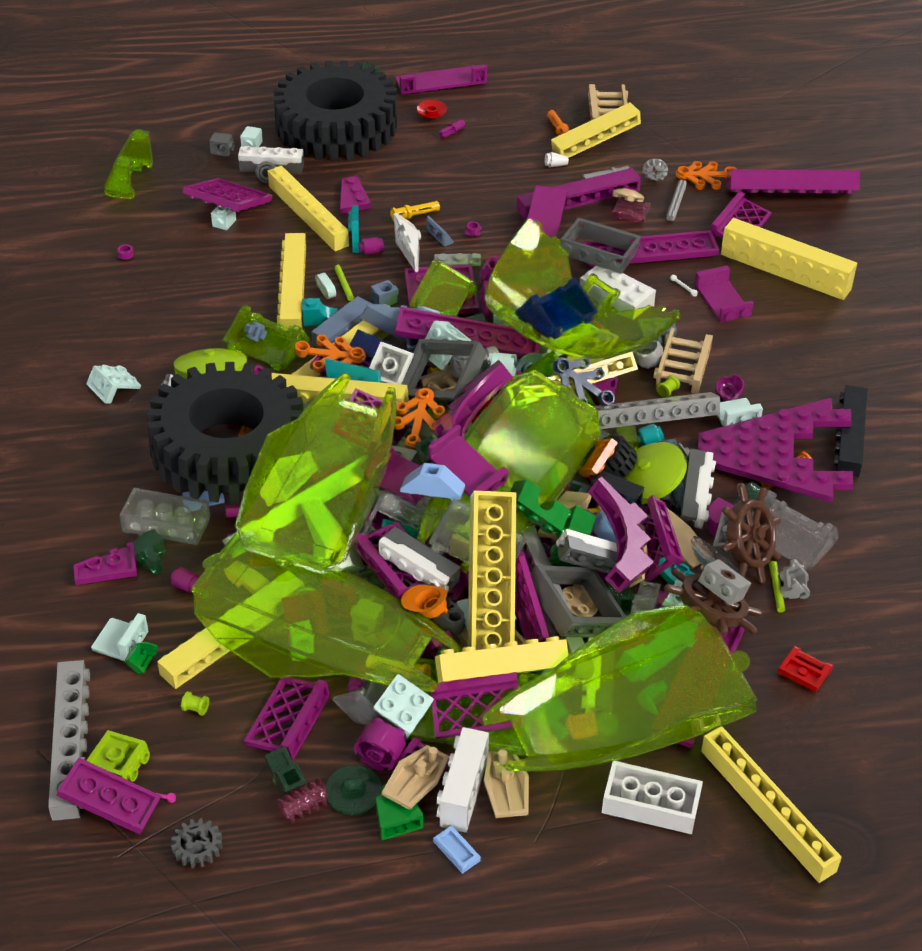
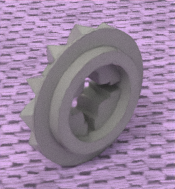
(660, 166)

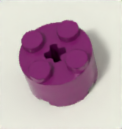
(380, 745)

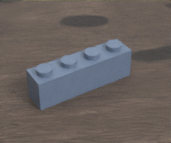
(341, 321)

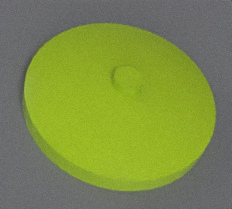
(204, 356)
(658, 469)

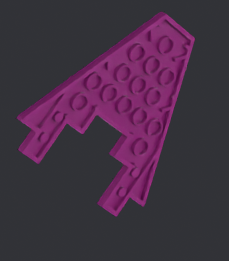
(765, 449)

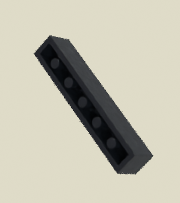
(851, 438)

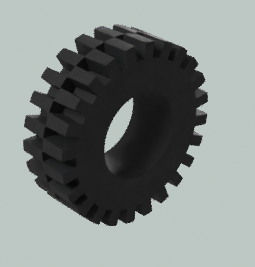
(335, 110)
(211, 400)

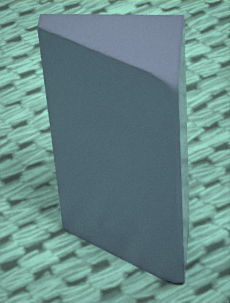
(435, 230)

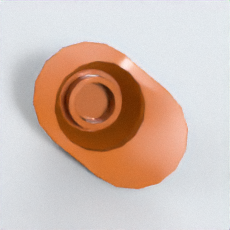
(426, 600)

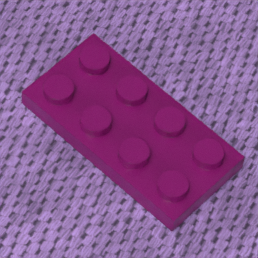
(108, 796)

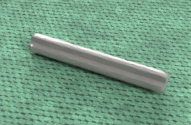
(676, 200)

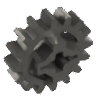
(196, 843)

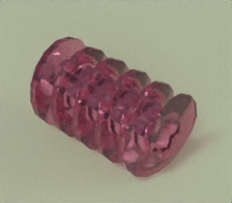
(303, 800)

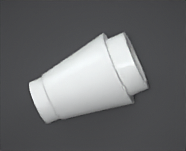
(554, 160)

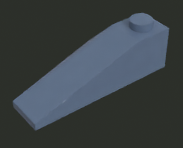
(386, 317)

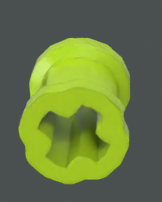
(664, 389)
(195, 703)

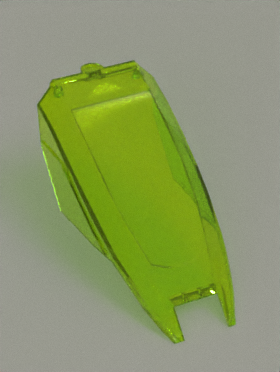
(534, 433)
(317, 480)
(310, 621)
(629, 693)

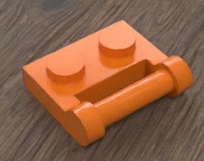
(595, 463)

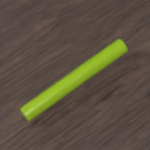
(344, 283)
(776, 586)

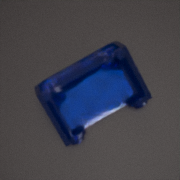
(558, 310)

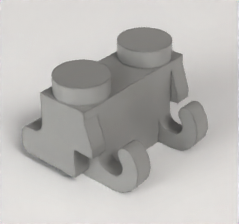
(794, 581)

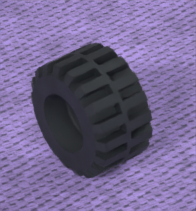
(622, 459)

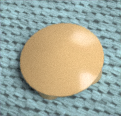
(629, 194)
(579, 601)

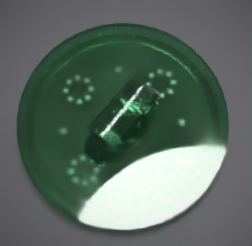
(353, 790)

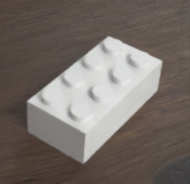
(632, 295)
(463, 779)
(652, 797)

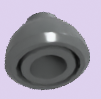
(262, 171)

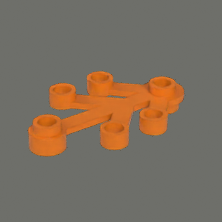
(705, 173)
(352, 355)
(423, 398)

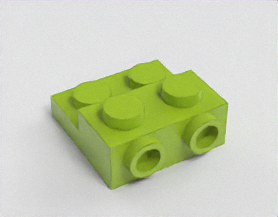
(120, 755)

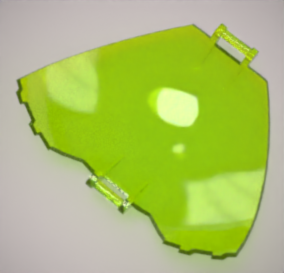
(539, 266)

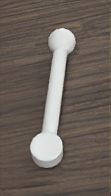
(693, 292)

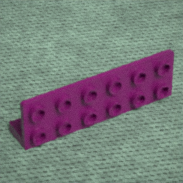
(442, 79)

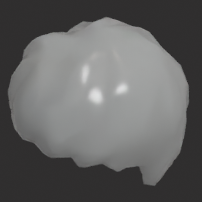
(649, 355)

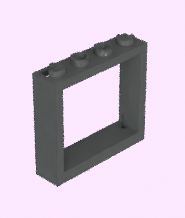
(601, 234)
(426, 347)
(558, 612)

